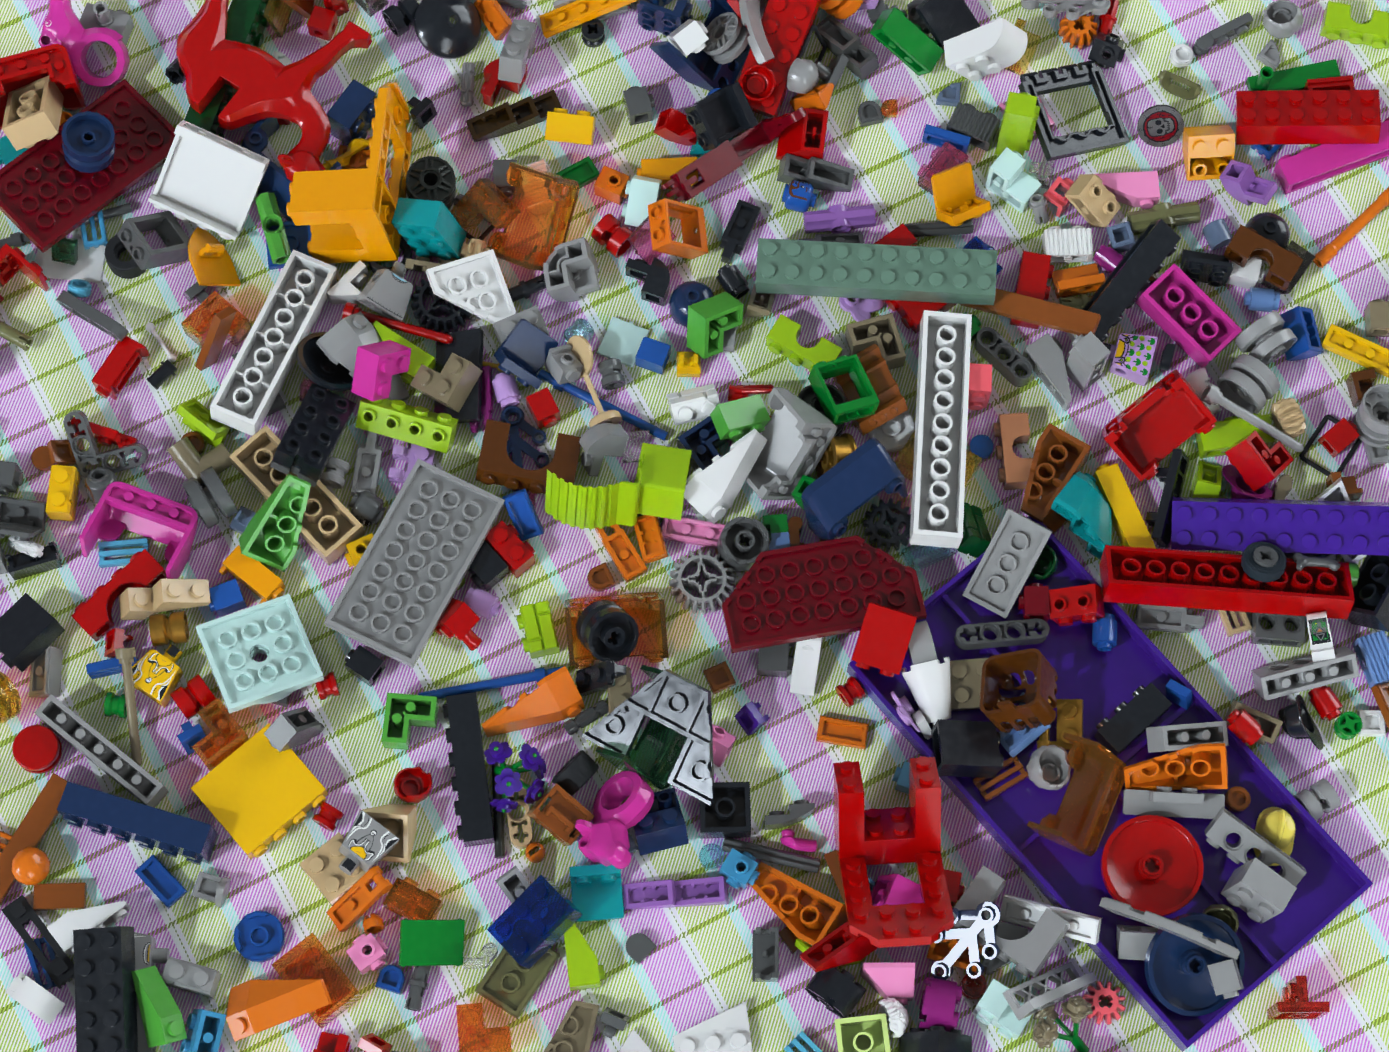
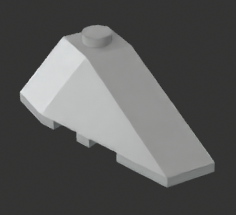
(341, 347)

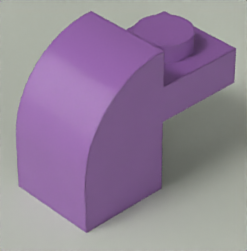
(1244, 186)

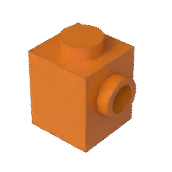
(611, 185)

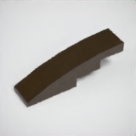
(512, 117)

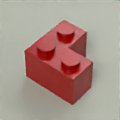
(1257, 461)

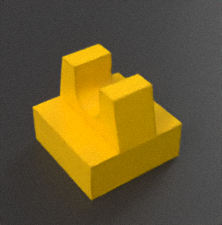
(688, 364)

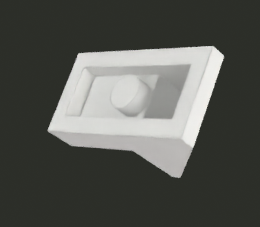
(345, 288)

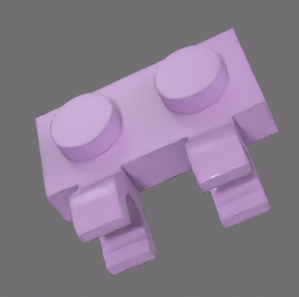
(411, 455)

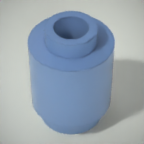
(1262, 299)

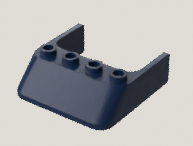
(700, 67)

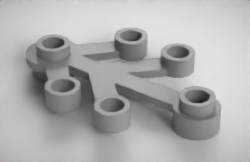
(1096, 7)

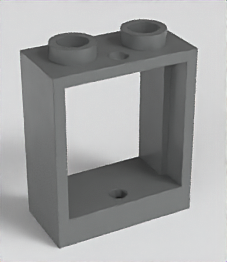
(168, 230)

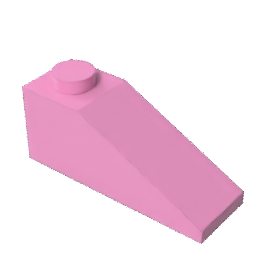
(1133, 188)

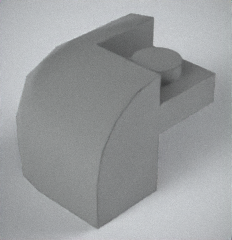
(571, 271)

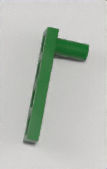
(1291, 78)

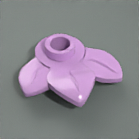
(861, 308)
(904, 710)

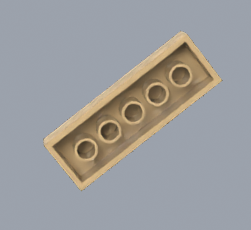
(325, 523)

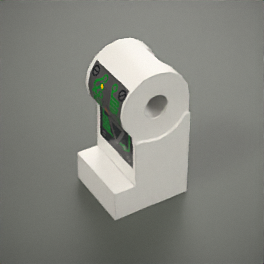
(1320, 636)

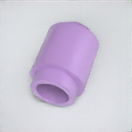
(506, 390)
(482, 602)

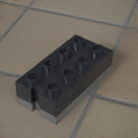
(313, 434)

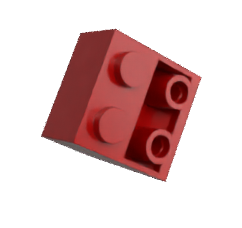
(805, 136)

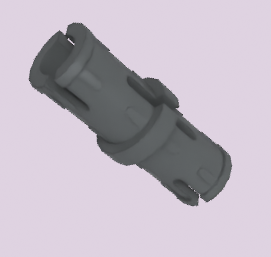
(417, 988)

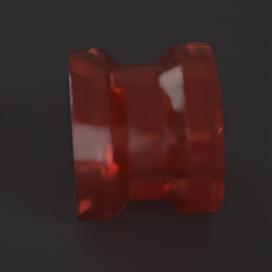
(972, 990)

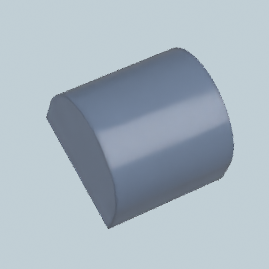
(1217, 234)
(1121, 236)

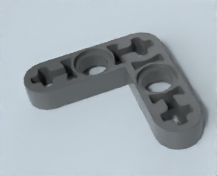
(92, 454)

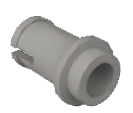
(1038, 205)

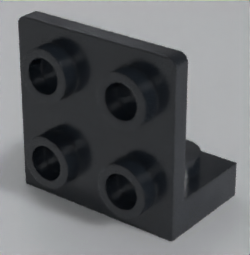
(1206, 267)

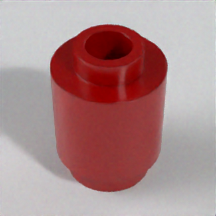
(1325, 702)
(1244, 726)

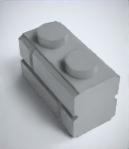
(191, 977)

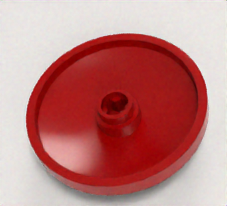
(1152, 864)

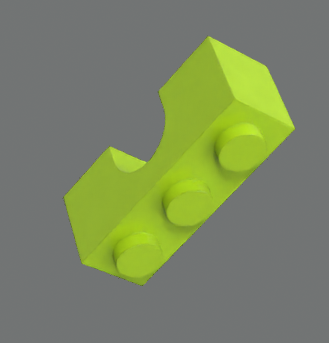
(1340, 26)
(783, 340)

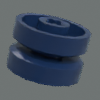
(88, 142)

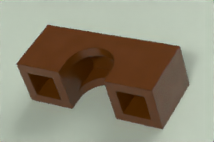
(1249, 244)

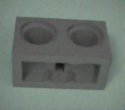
(1278, 634)

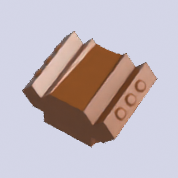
(884, 385)

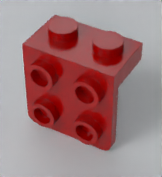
(13, 261)

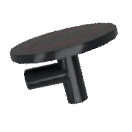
(1160, 125)

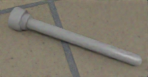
(1214, 396)

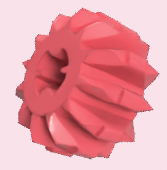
(1102, 993)

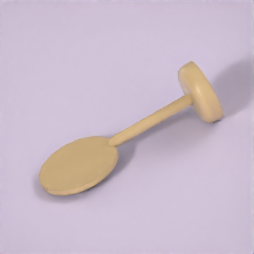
(583, 352)

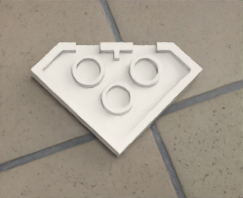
(474, 285)

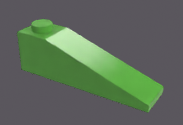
(276, 526)

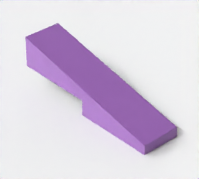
(676, 893)

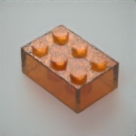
(312, 961)

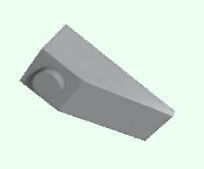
(1050, 367)

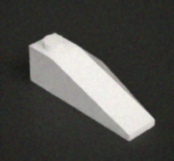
(718, 485)

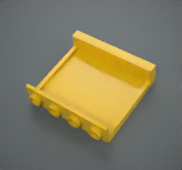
(259, 793)

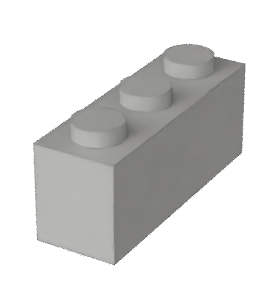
(1086, 360)
(1185, 735)

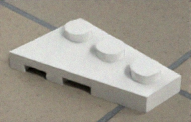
(721, 1033)

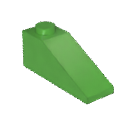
(158, 1009)

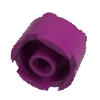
(939, 1004)

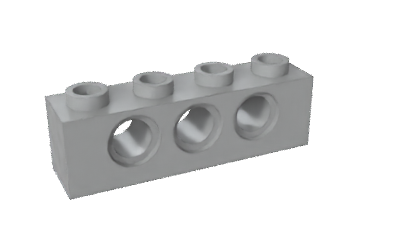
(1304, 674)
(1227, 823)

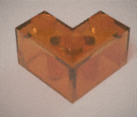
(487, 202)
(199, 321)
(224, 738)
(474, 1035)

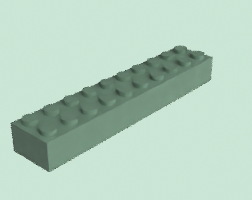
(876, 271)

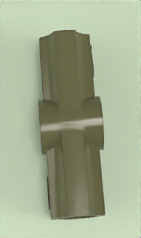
(1172, 215)

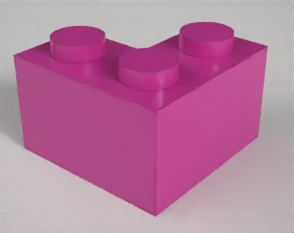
(375, 368)

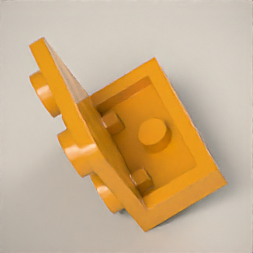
(956, 195)

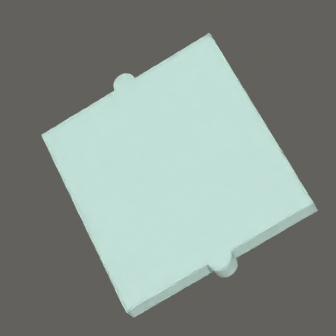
(622, 341)

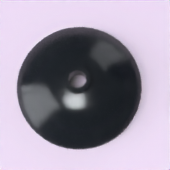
(440, 35)
(319, 367)

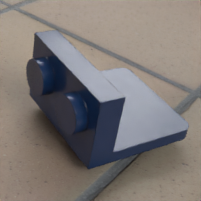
(661, 19)
(525, 353)

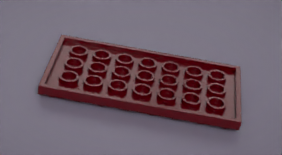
(53, 199)

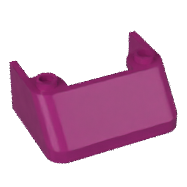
(144, 514)

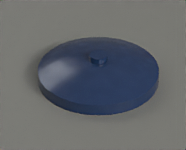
(1179, 968)

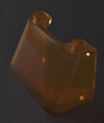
(544, 218)
(648, 613)

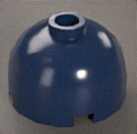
(685, 295)

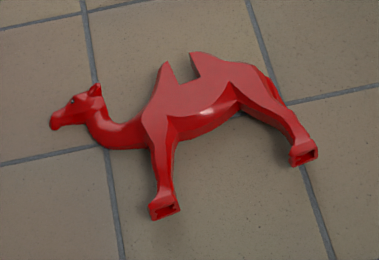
(262, 82)

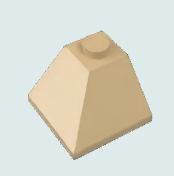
(402, 822)

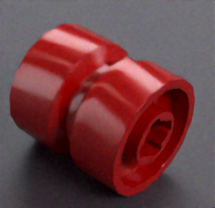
(610, 233)
(193, 696)

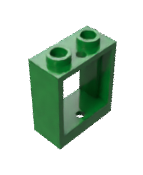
(851, 410)

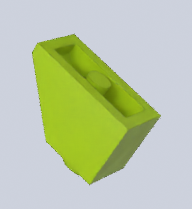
(1207, 480)

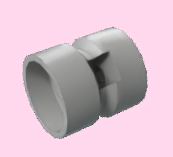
(1319, 799)

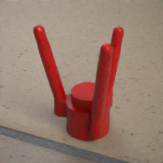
(742, 391)

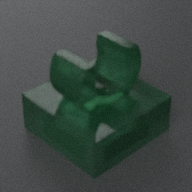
(65, 251)

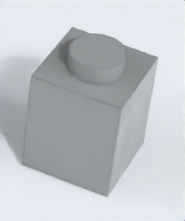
(1226, 978)

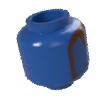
(799, 196)

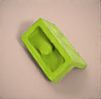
(199, 420)

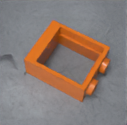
(691, 218)

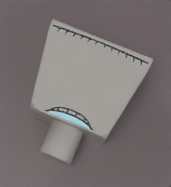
(388, 292)

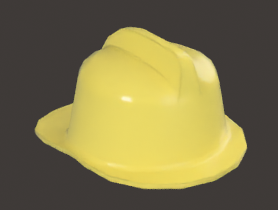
(1278, 828)

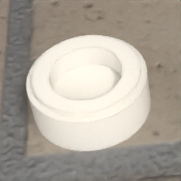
(1181, 55)

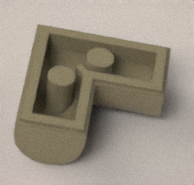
(192, 463)

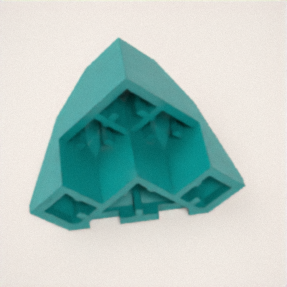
(1087, 511)

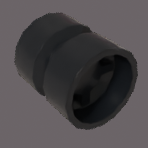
(400, 16)

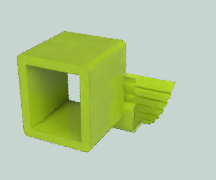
(656, 492)

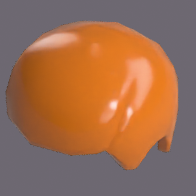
(30, 866)

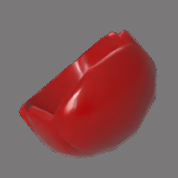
(757, 82)
(412, 785)

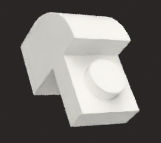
(35, 998)

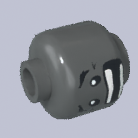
(367, 508)

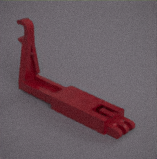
(728, 156)

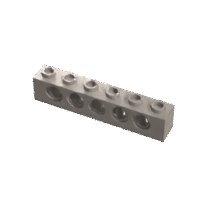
(101, 752)

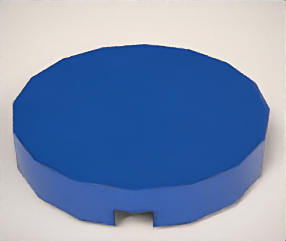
(259, 936)

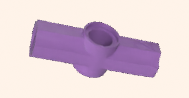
(839, 219)

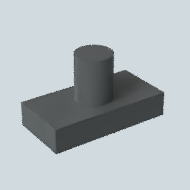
(833, 72)

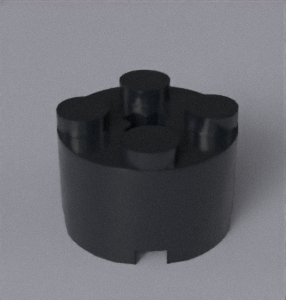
(836, 991)

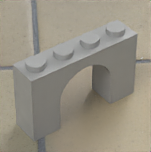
(1028, 952)

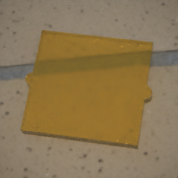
(278, 16)

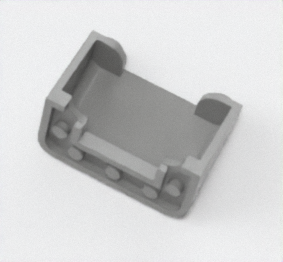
(793, 447)

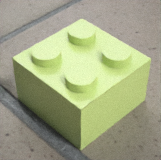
(862, 1034)

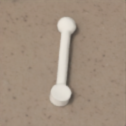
(150, 327)

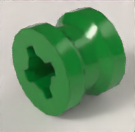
(115, 705)
(1352, 722)

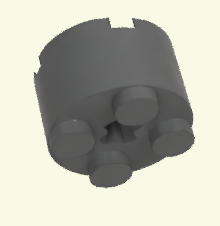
(742, 530)

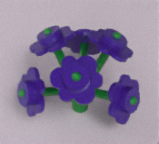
(509, 776)

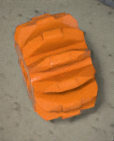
(1079, 31)

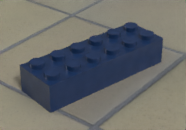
(137, 822)

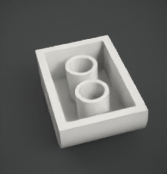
(985, 49)

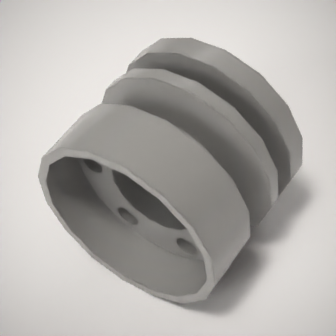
(1373, 416)

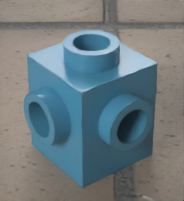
(736, 861)

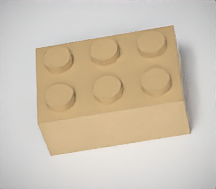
(33, 113)

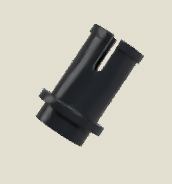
(162, 374)

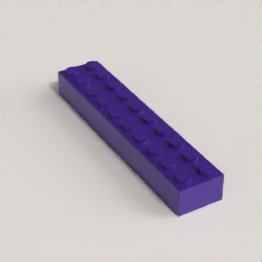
(1288, 524)

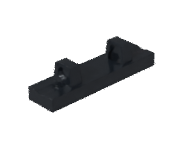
(1174, 481)

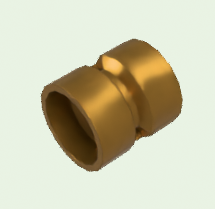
(169, 628)

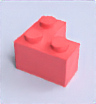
(979, 386)

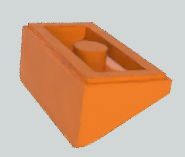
(815, 99)

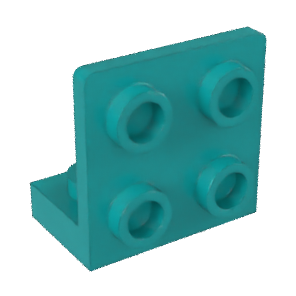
(597, 892)

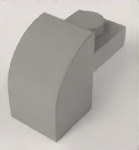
(601, 441)
(921, 644)

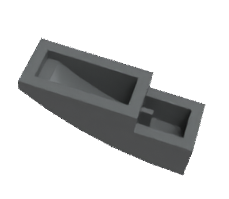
(844, 41)
(817, 172)

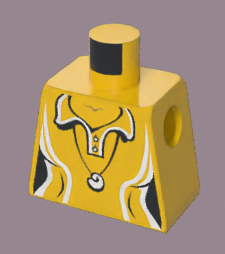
(158, 674)

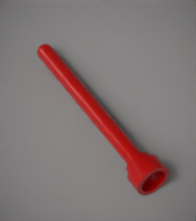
(351, 308)

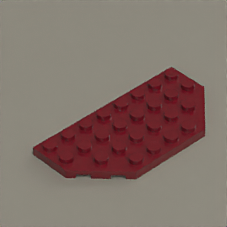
(816, 593)

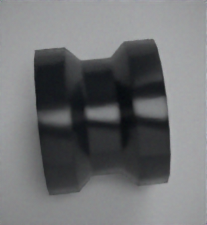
(596, 38)

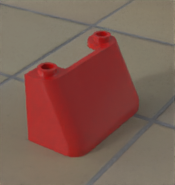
(36, 64)
(1157, 424)

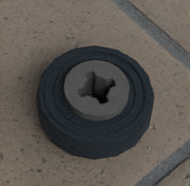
(1263, 561)

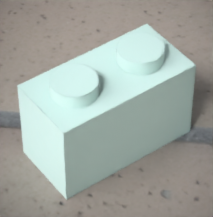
(641, 193)

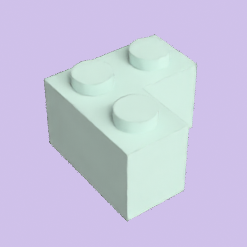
(1010, 181)
(996, 1011)

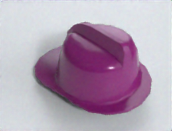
(1240, 489)

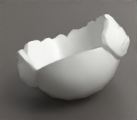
(897, 1016)

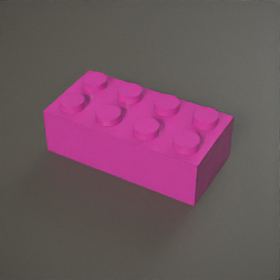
(1188, 316)

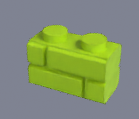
(539, 629)

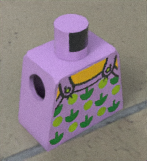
(1132, 356)

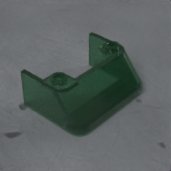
(654, 752)

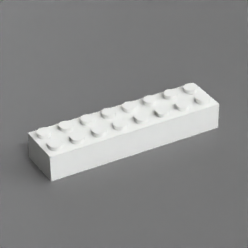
(273, 343)

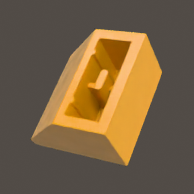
(1207, 151)

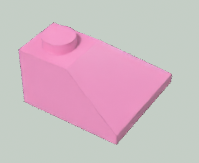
(891, 979)

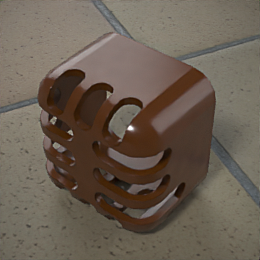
(997, 675)

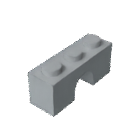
(516, 50)

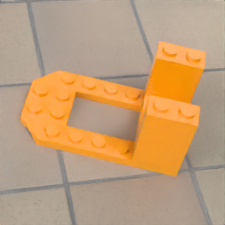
(353, 208)

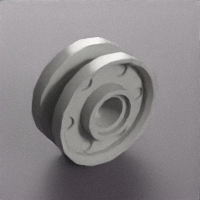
(726, 38)

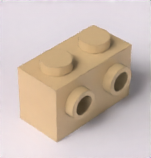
(1093, 200)

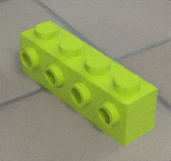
(1018, 123)
(408, 423)

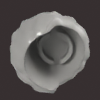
(1282, 19)
(1049, 767)

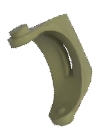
(1164, 81)

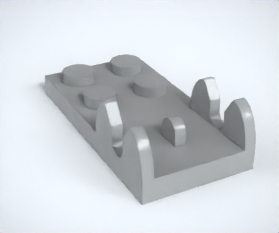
(1007, 563)

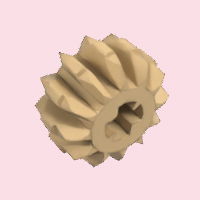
(1288, 417)

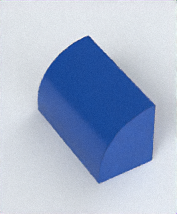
(1304, 326)

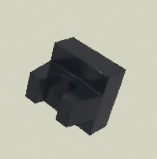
(422, 111)

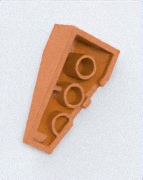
(549, 703)
(800, 907)

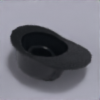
(1299, 724)

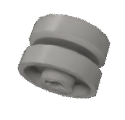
(1266, 338)
(1248, 383)

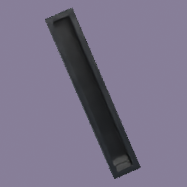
(1132, 275)
(470, 770)

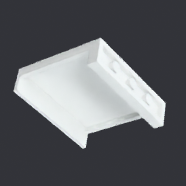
(209, 180)

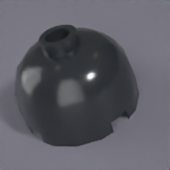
(1271, 227)

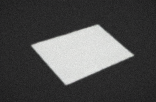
(87, 268)

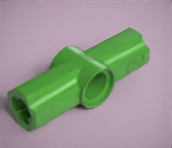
(271, 216)

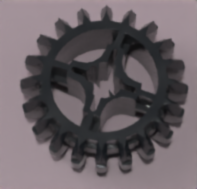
(431, 316)

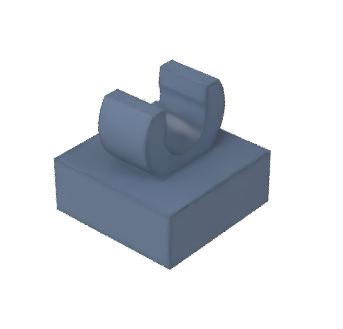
(241, 520)

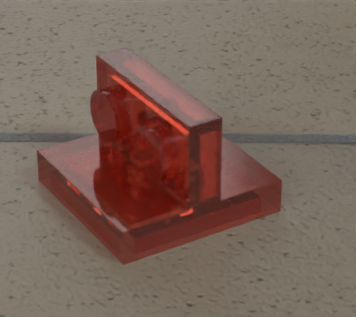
(1296, 1003)

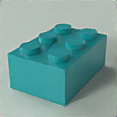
(429, 228)

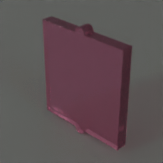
(642, 243)

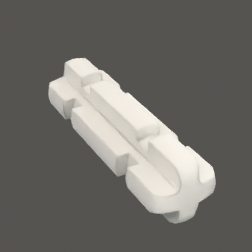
(26, 547)

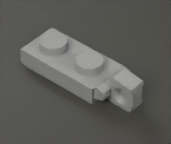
(367, 466)
(1167, 619)

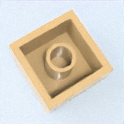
(324, 870)

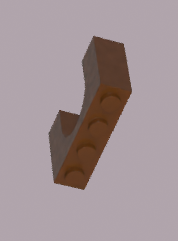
(498, 469)

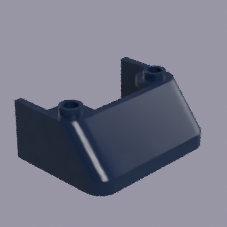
(274, 177)
(850, 486)

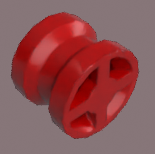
(328, 686)
(850, 691)
(328, 816)

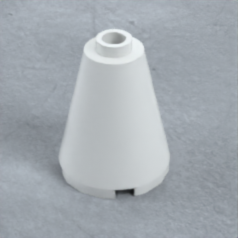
(931, 688)

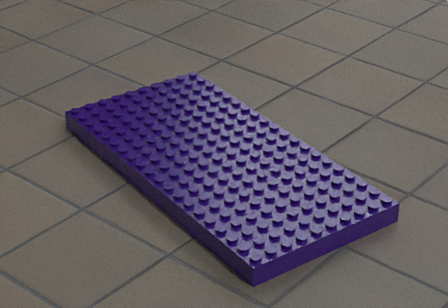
(1075, 879)

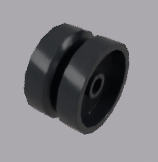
(607, 631)

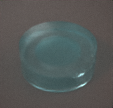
(711, 856)

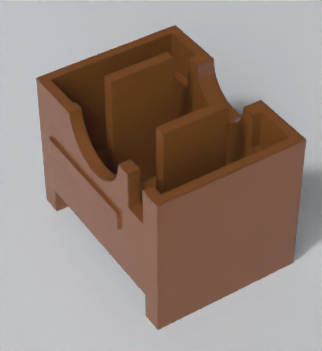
(559, 814)

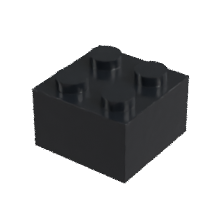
(729, 814)

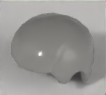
(802, 76)

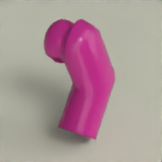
(798, 844)

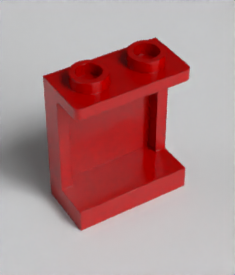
(884, 639)

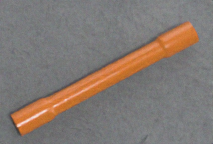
(1348, 233)

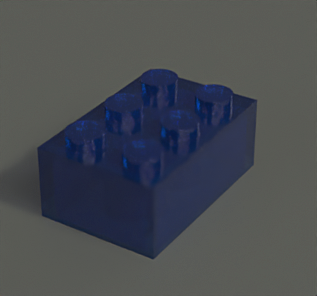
(534, 922)

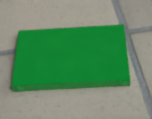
(431, 942)

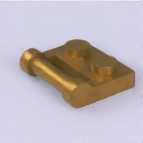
(1068, 721)

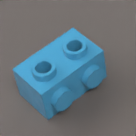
(203, 1031)

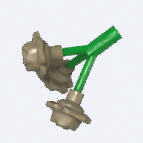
(1046, 1031)

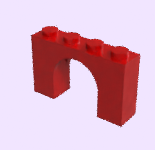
(910, 311)

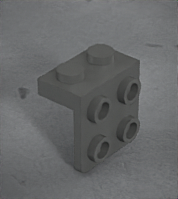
(21, 518)

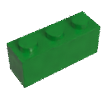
(906, 41)

